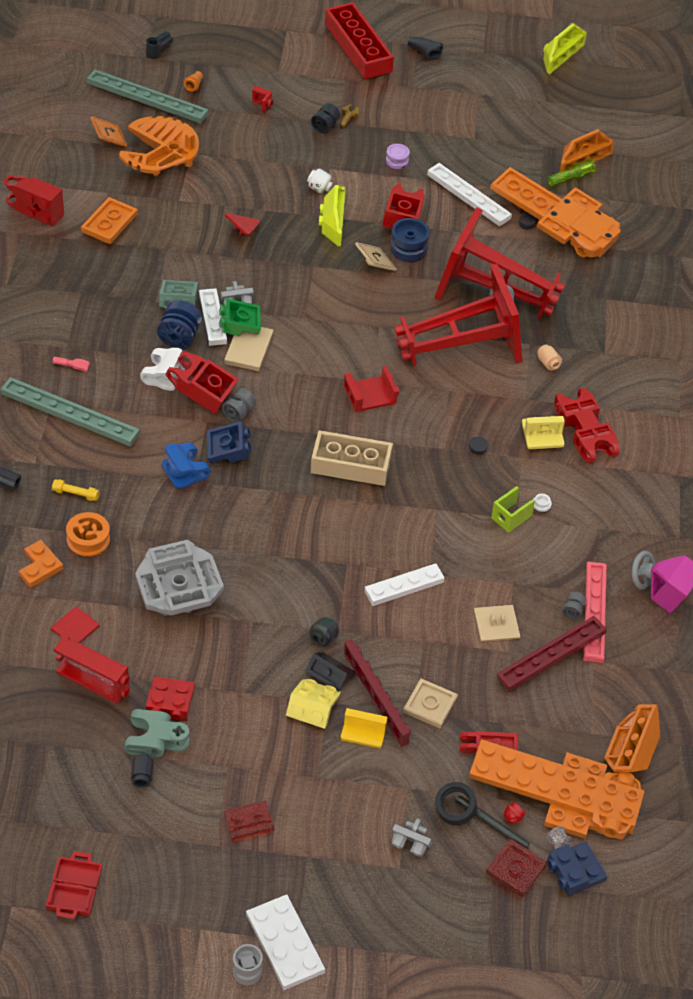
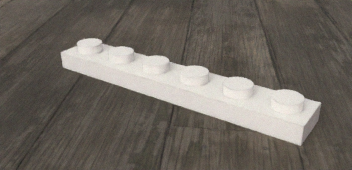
(469, 194)

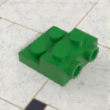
(239, 317)

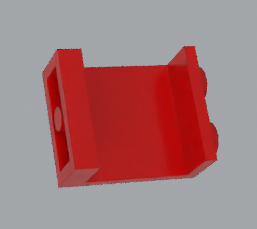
(371, 392)

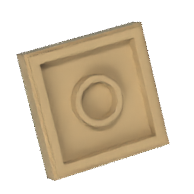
(430, 703)

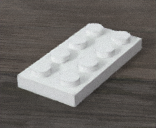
(285, 942)

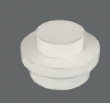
(542, 502)

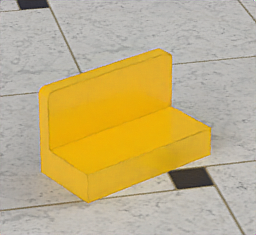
(364, 728)

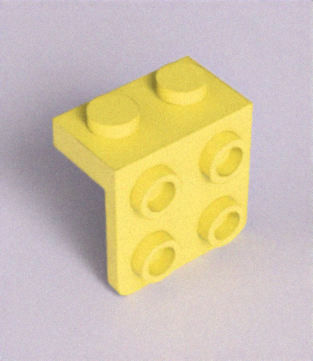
(312, 702)

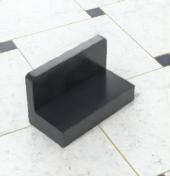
(329, 670)

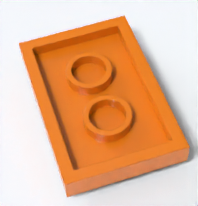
(109, 220)

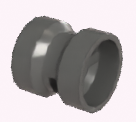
(574, 604)

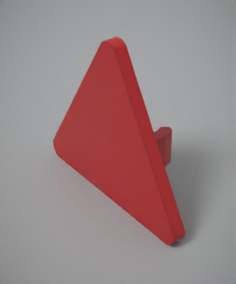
(243, 223)

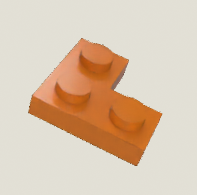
(44, 564)

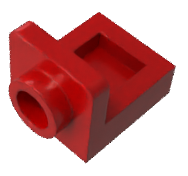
(262, 97)

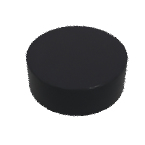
(527, 221)
(478, 445)

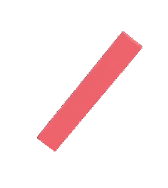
(595, 606)

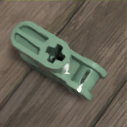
(160, 734)

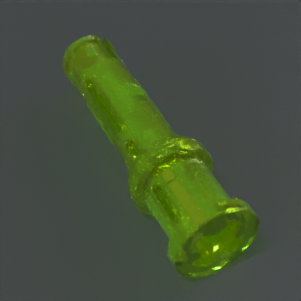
(578, 170)

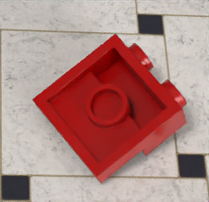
(171, 697)

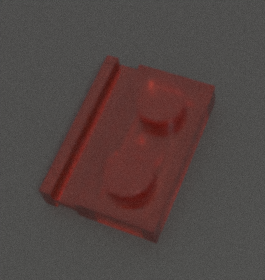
(249, 820)

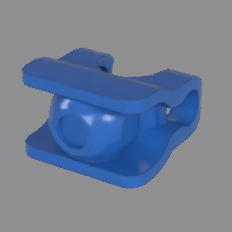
(181, 468)

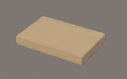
(249, 349)

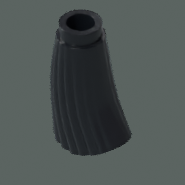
(428, 47)

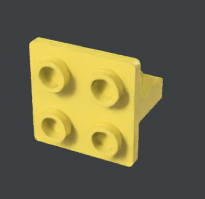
(543, 432)

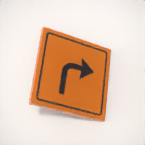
(108, 131)

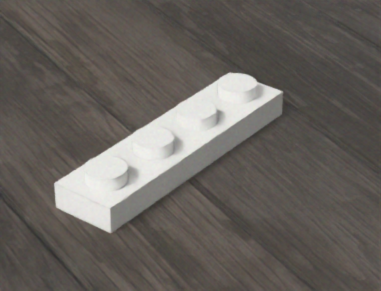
(210, 309)
(404, 584)

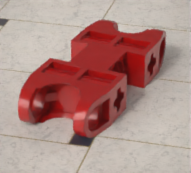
(589, 433)

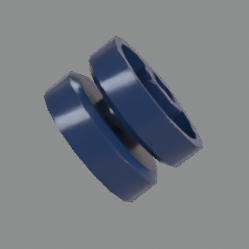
(409, 239)

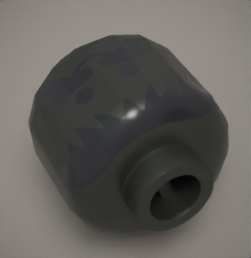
(324, 630)

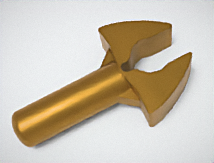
(348, 115)

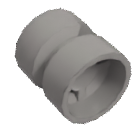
(247, 964)

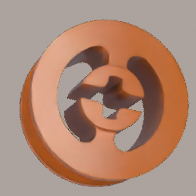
(96, 539)

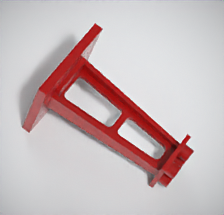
(457, 267)
(505, 313)

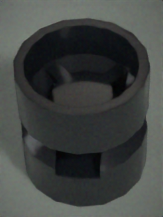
(325, 118)

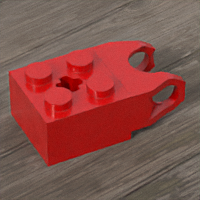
(36, 199)
(402, 205)
(203, 381)

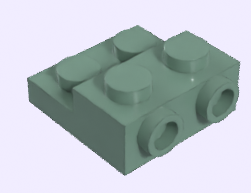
(177, 290)

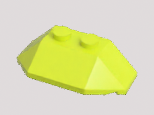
(563, 47)
(333, 214)

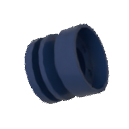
(179, 324)

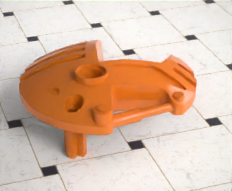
(170, 139)

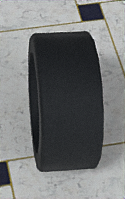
(456, 819)

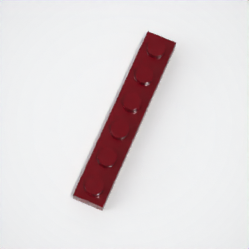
(551, 653)
(378, 695)

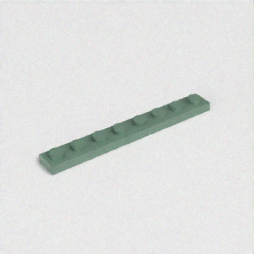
(147, 96)
(70, 411)

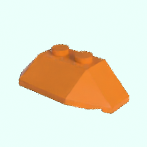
(591, 145)
(634, 740)

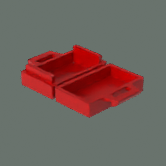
(74, 886)

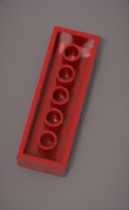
(359, 40)

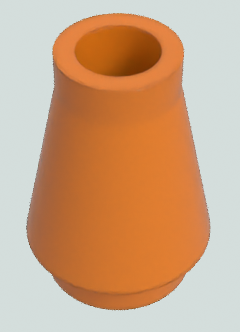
(193, 81)

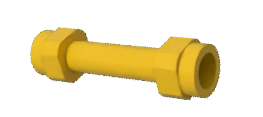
(60, 486)

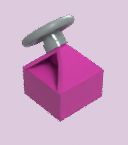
(669, 579)

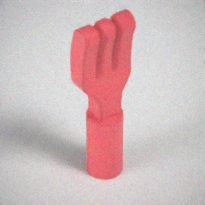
(78, 364)

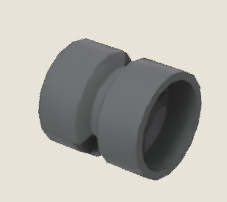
(239, 405)

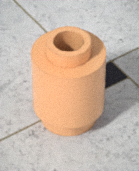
(549, 357)

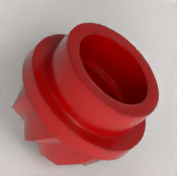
(514, 813)

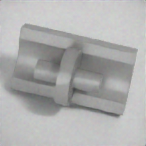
(237, 293)
(402, 834)

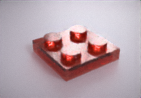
(516, 868)

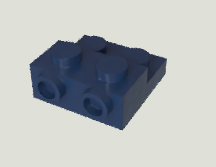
(228, 442)
(576, 868)

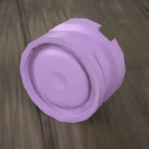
(397, 156)

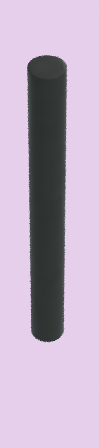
(494, 823)

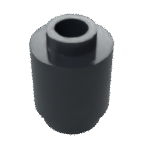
(142, 770)

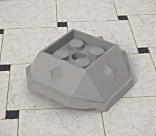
(178, 578)

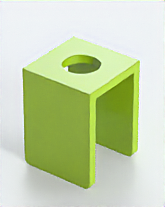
(515, 519)

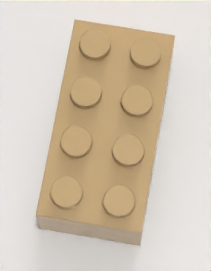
(351, 458)

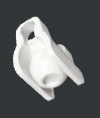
(156, 375)

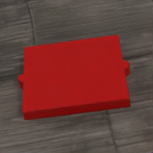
(75, 625)

